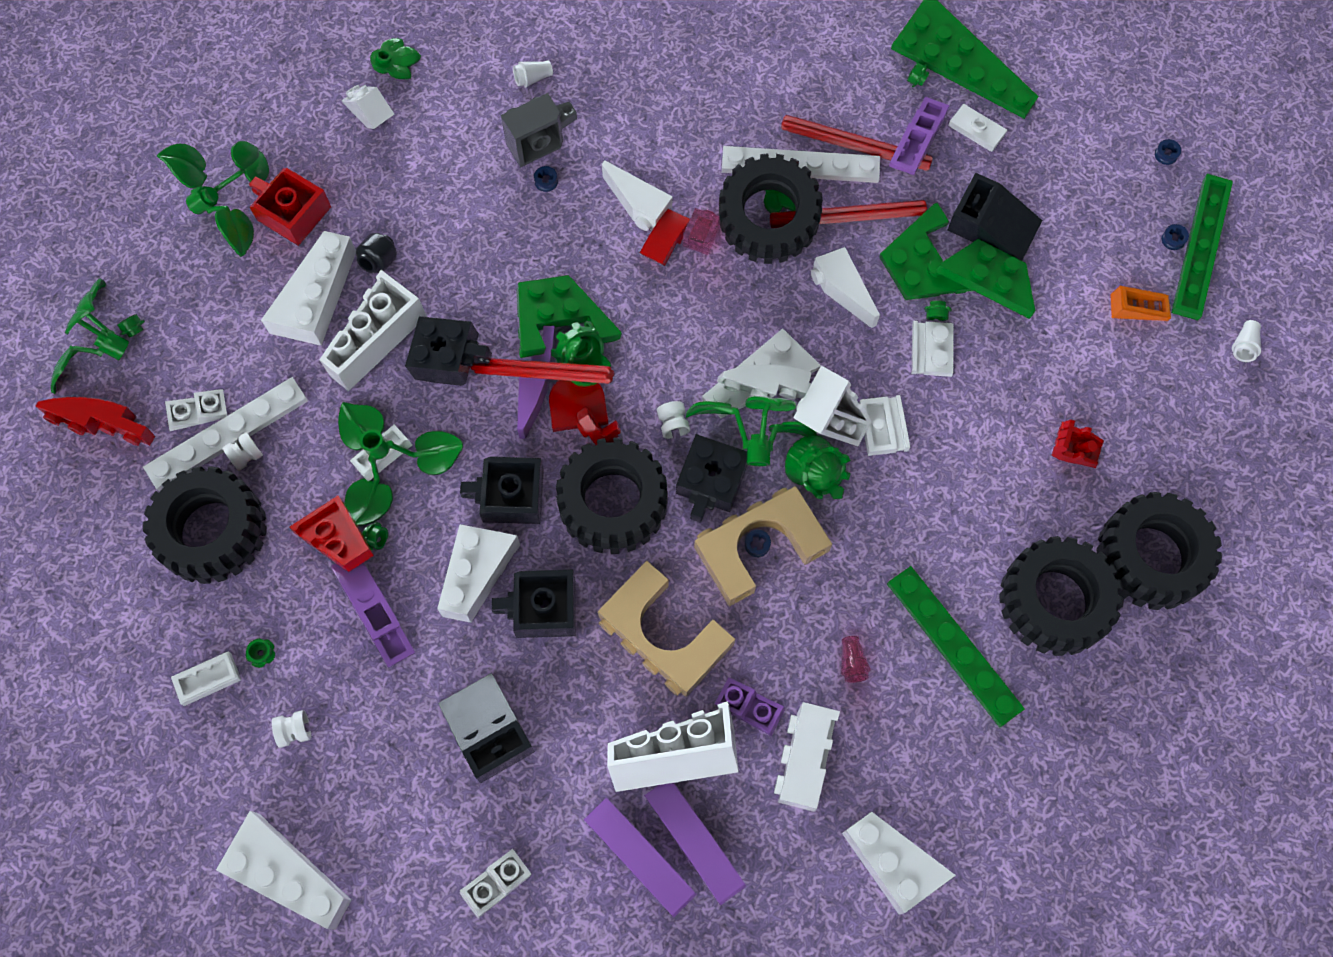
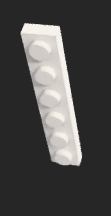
(821, 164)
(209, 442)

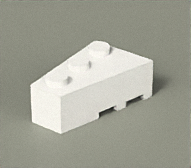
(473, 570)
(806, 756)

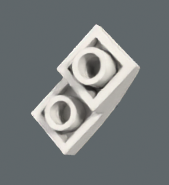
(201, 409)
(495, 883)

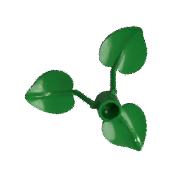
(188, 168)
(105, 341)
(362, 429)
(759, 446)

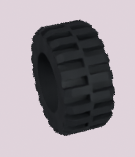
(770, 175)
(606, 460)
(184, 496)
(1184, 526)
(1086, 570)

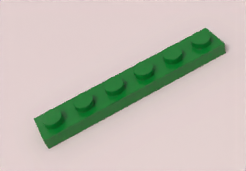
(1202, 247)
(955, 647)

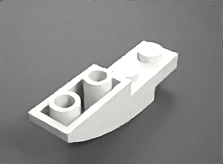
(767, 380)

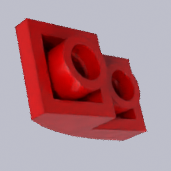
(665, 236)

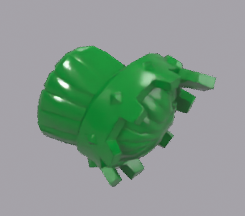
(580, 346)
(817, 466)

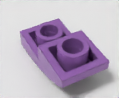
(750, 706)

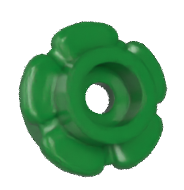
(918, 75)
(937, 310)
(131, 326)
(372, 533)
(253, 649)

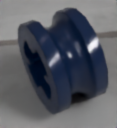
(1171, 145)
(539, 173)
(1168, 235)
(749, 540)

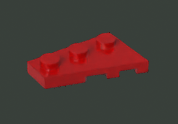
(334, 534)

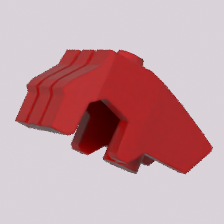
(1077, 445)

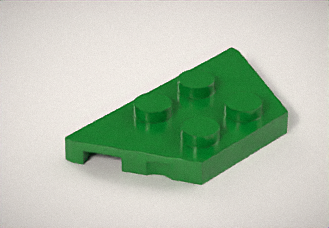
(992, 275)

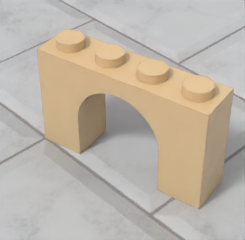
(785, 513)
(680, 667)

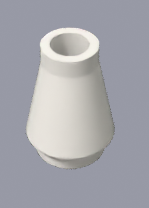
(531, 72)
(1248, 343)

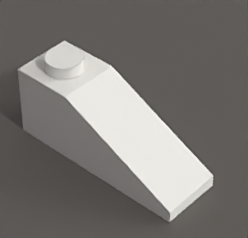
(640, 199)
(843, 284)

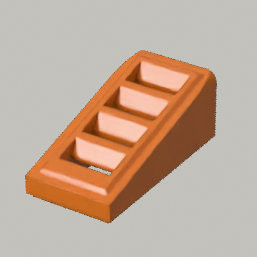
(1123, 307)

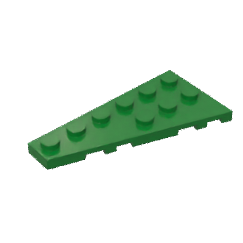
(955, 53)

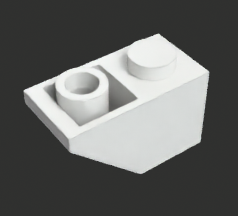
(368, 105)

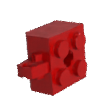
(289, 205)

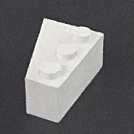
(833, 409)
(896, 863)

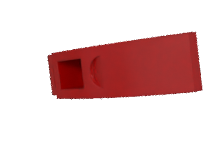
(94, 414)

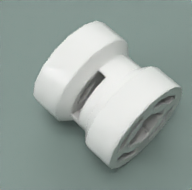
(672, 418)
(242, 451)
(290, 728)

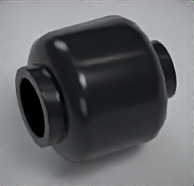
(376, 253)

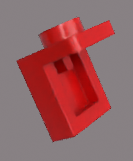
(589, 427)

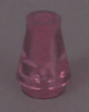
(853, 662)

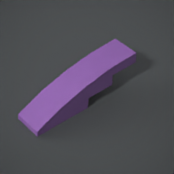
(919, 136)
(533, 390)
(695, 842)
(640, 857)

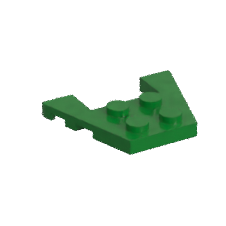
(914, 259)
(558, 304)

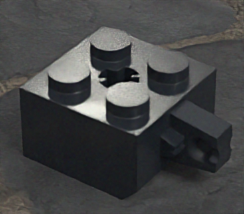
(445, 351)
(500, 476)
(709, 491)
(524, 608)

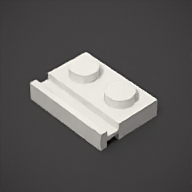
(932, 348)
(888, 426)

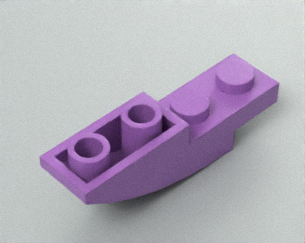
(374, 613)

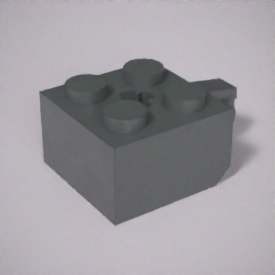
(536, 128)

